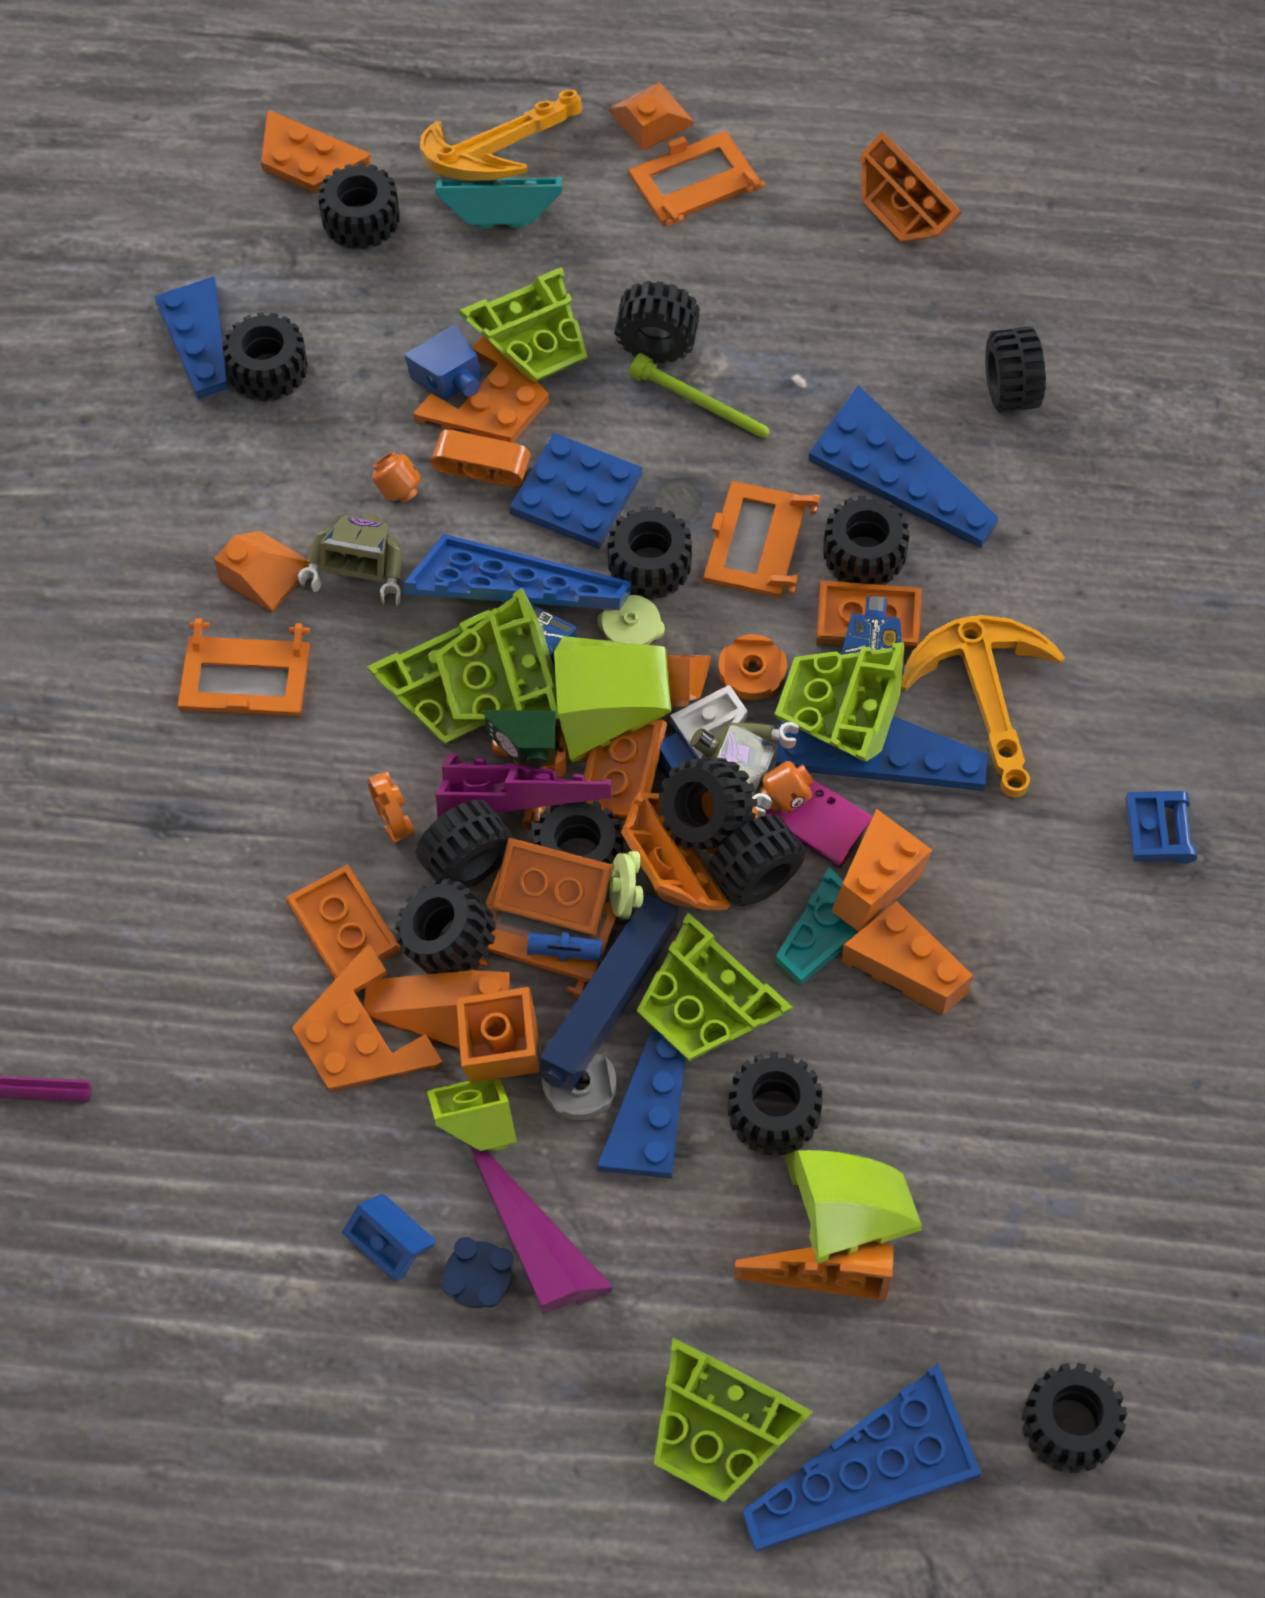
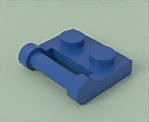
(1149, 826)

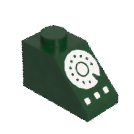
(524, 735)

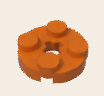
(754, 685)
(388, 804)

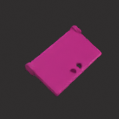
(827, 825)

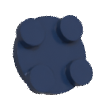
(477, 1273)

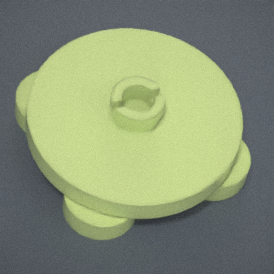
(634, 623)
(622, 886)

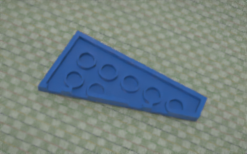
(885, 459)
(490, 573)
(907, 756)
(883, 1461)

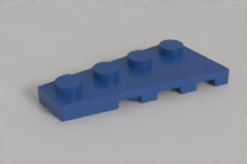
(196, 332)
(647, 1121)

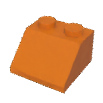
(498, 1035)

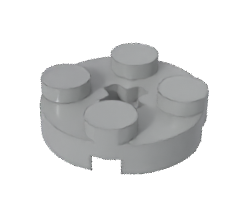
(588, 1102)

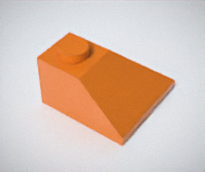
(651, 116)
(259, 568)

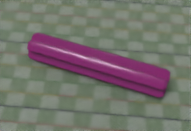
(45, 1088)

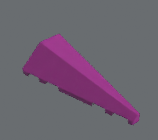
(511, 786)
(548, 1258)

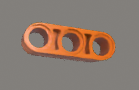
(480, 458)

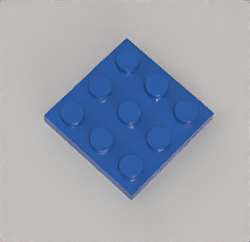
(576, 490)

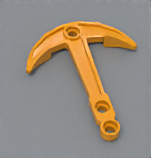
(464, 159)
(980, 665)

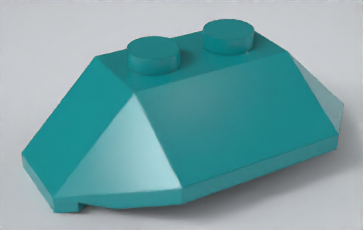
(499, 200)

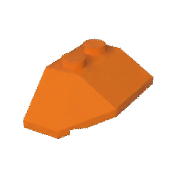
(903, 193)
(674, 870)

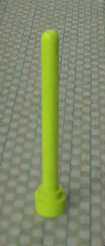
(644, 369)

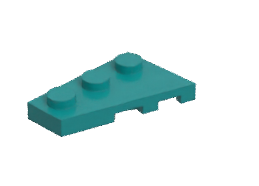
(817, 934)

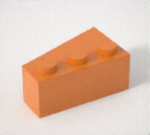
(880, 872)
(909, 958)

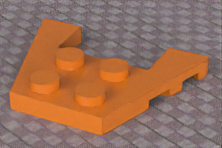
(499, 408)
(344, 1039)

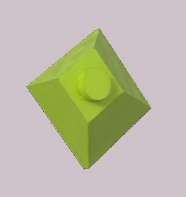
(474, 1113)

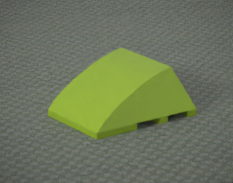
(532, 327)
(499, 664)
(419, 686)
(608, 690)
(845, 697)
(705, 995)
(851, 1200)
(719, 1422)

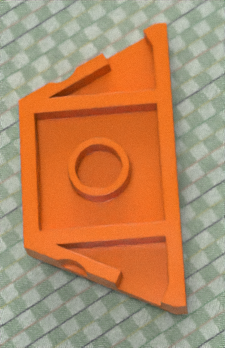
(303, 153)

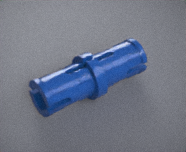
(540, 945)

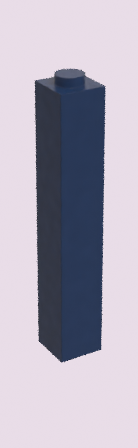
(608, 993)

